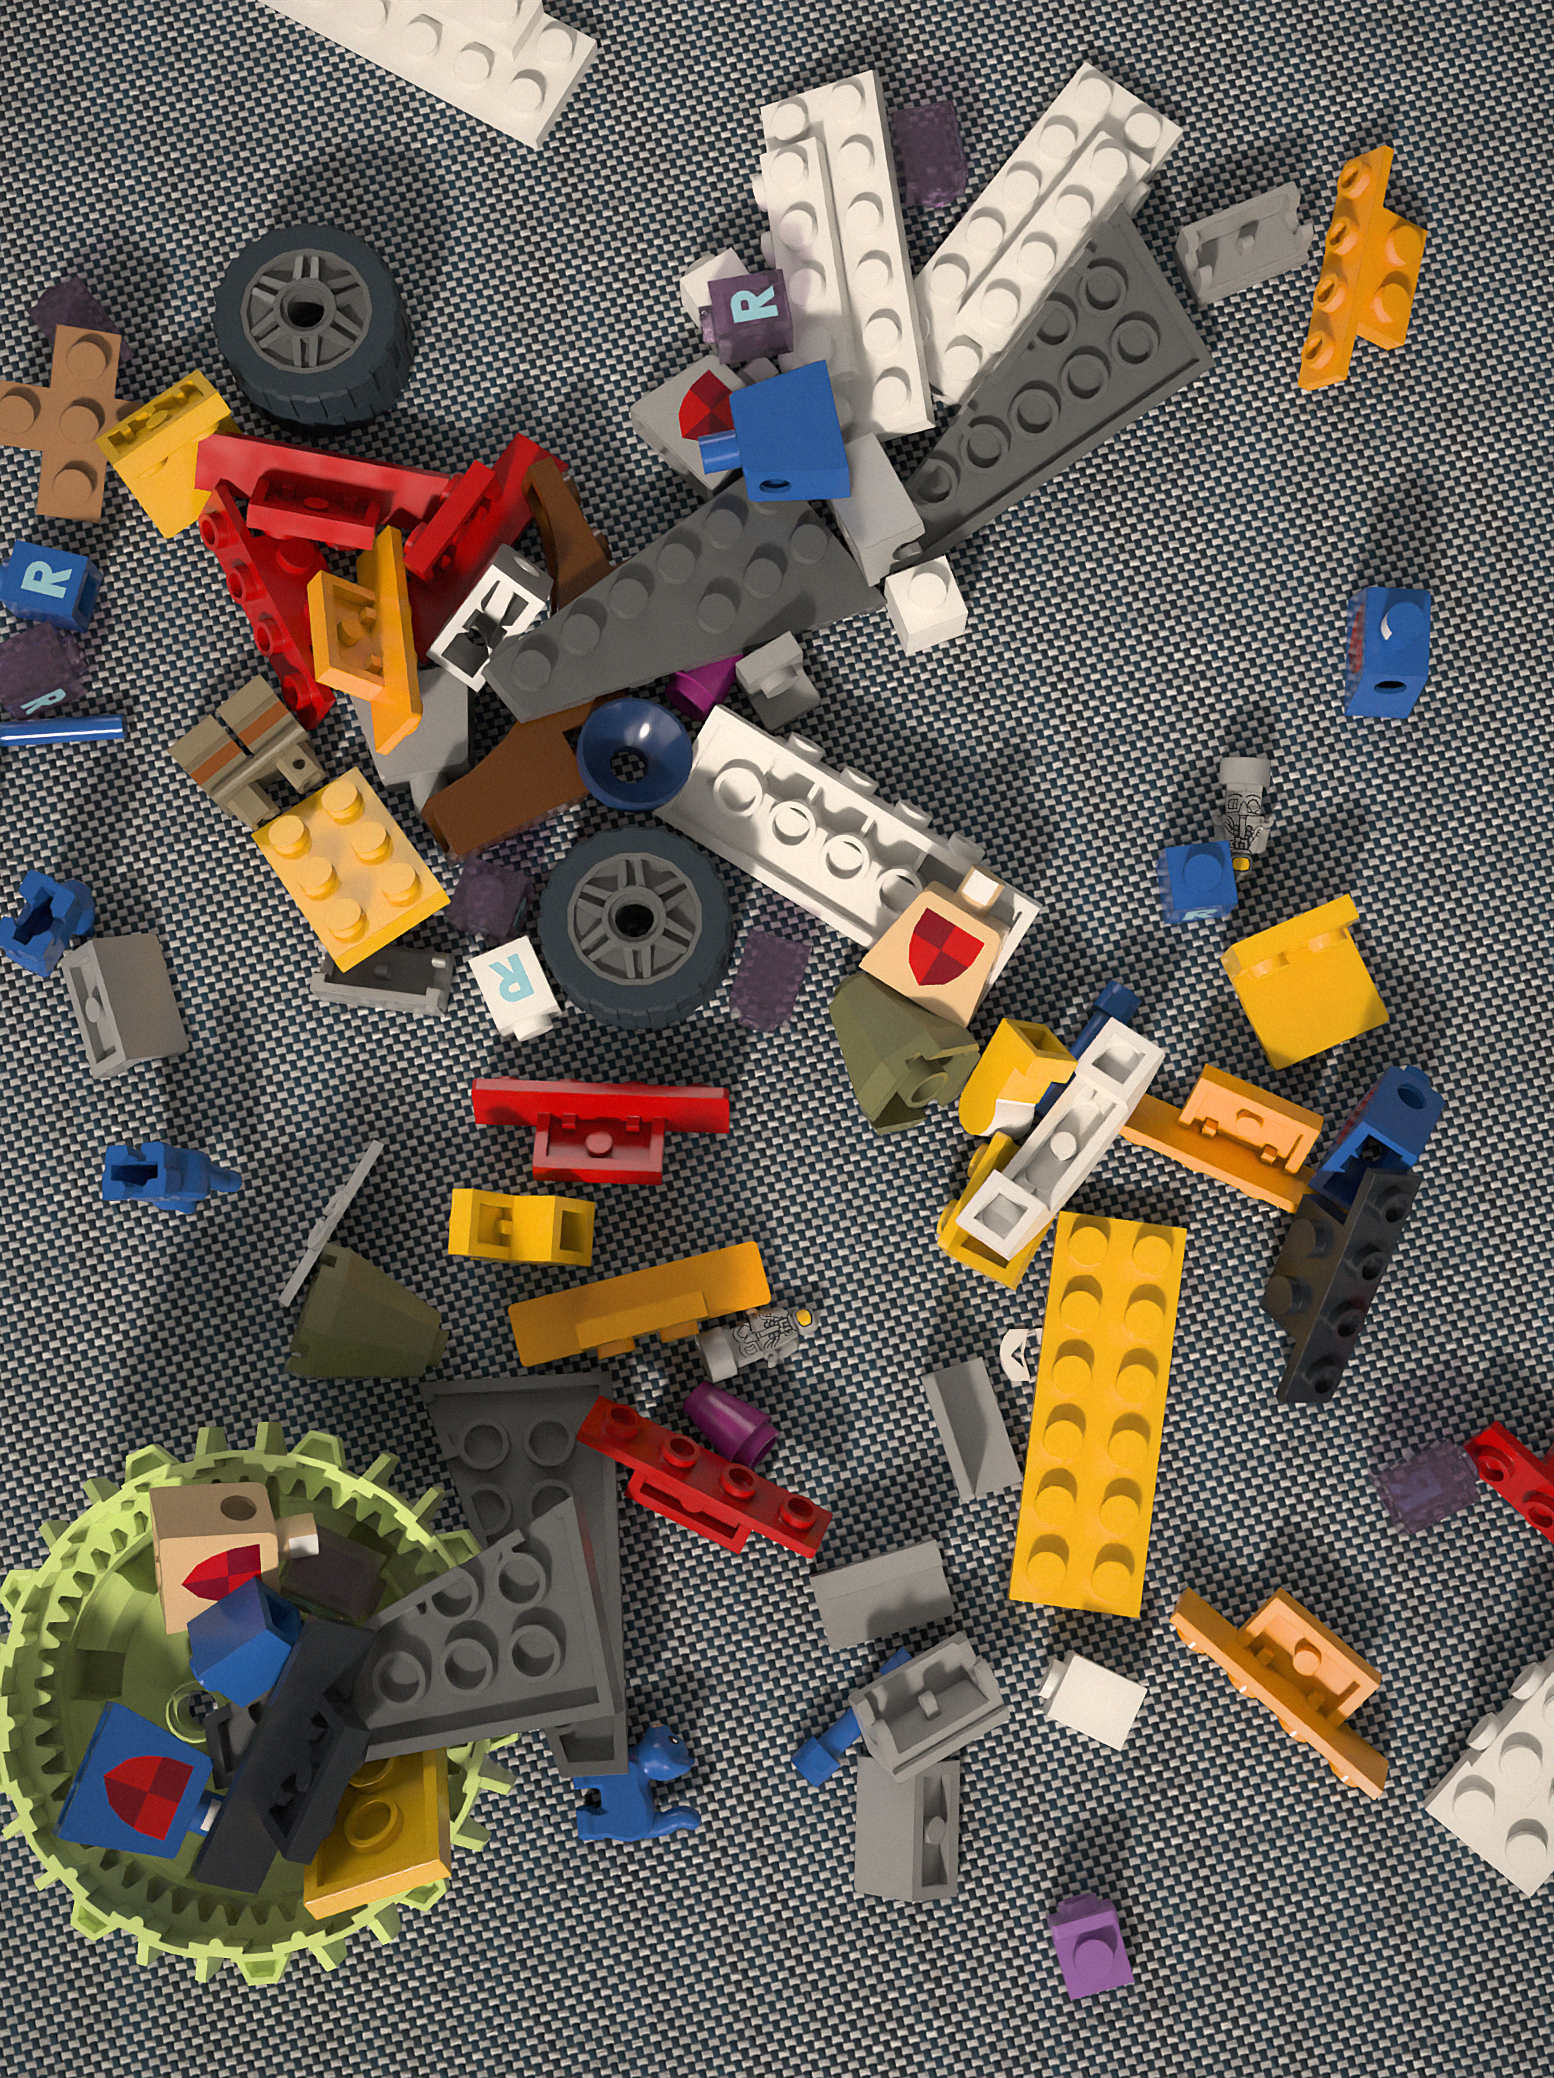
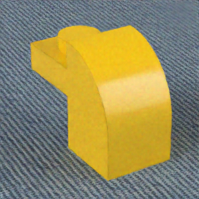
(521, 1228)

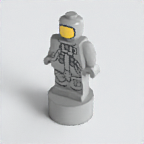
(1242, 821)
(767, 1335)

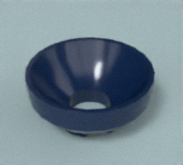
(648, 733)

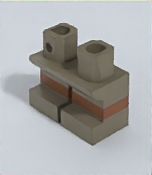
(270, 735)

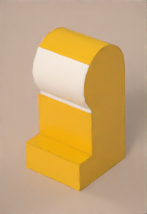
(1013, 1078)

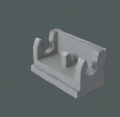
(1243, 245)
(877, 513)
(389, 980)
(928, 1708)

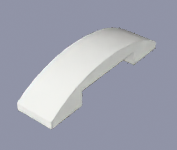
(1066, 1143)

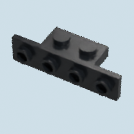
(1331, 1277)
(295, 1762)

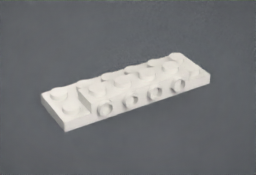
(482, 56)
(1031, 222)
(845, 254)
(822, 833)
(1504, 1784)

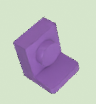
(1089, 1945)

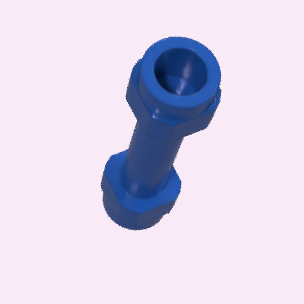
(1113, 1002)
(818, 1757)

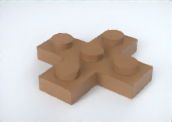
(67, 420)

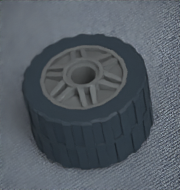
(314, 330)
(627, 879)

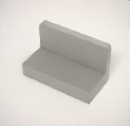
(123, 1002)
(971, 1429)
(882, 1594)
(907, 1832)

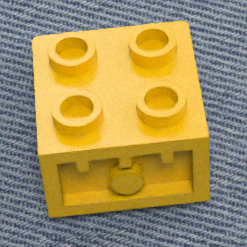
(159, 448)
(1305, 984)

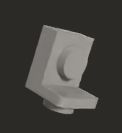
(777, 683)

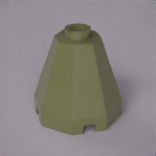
(898, 1053)
(362, 1324)

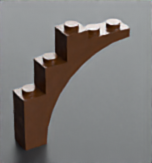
(534, 767)

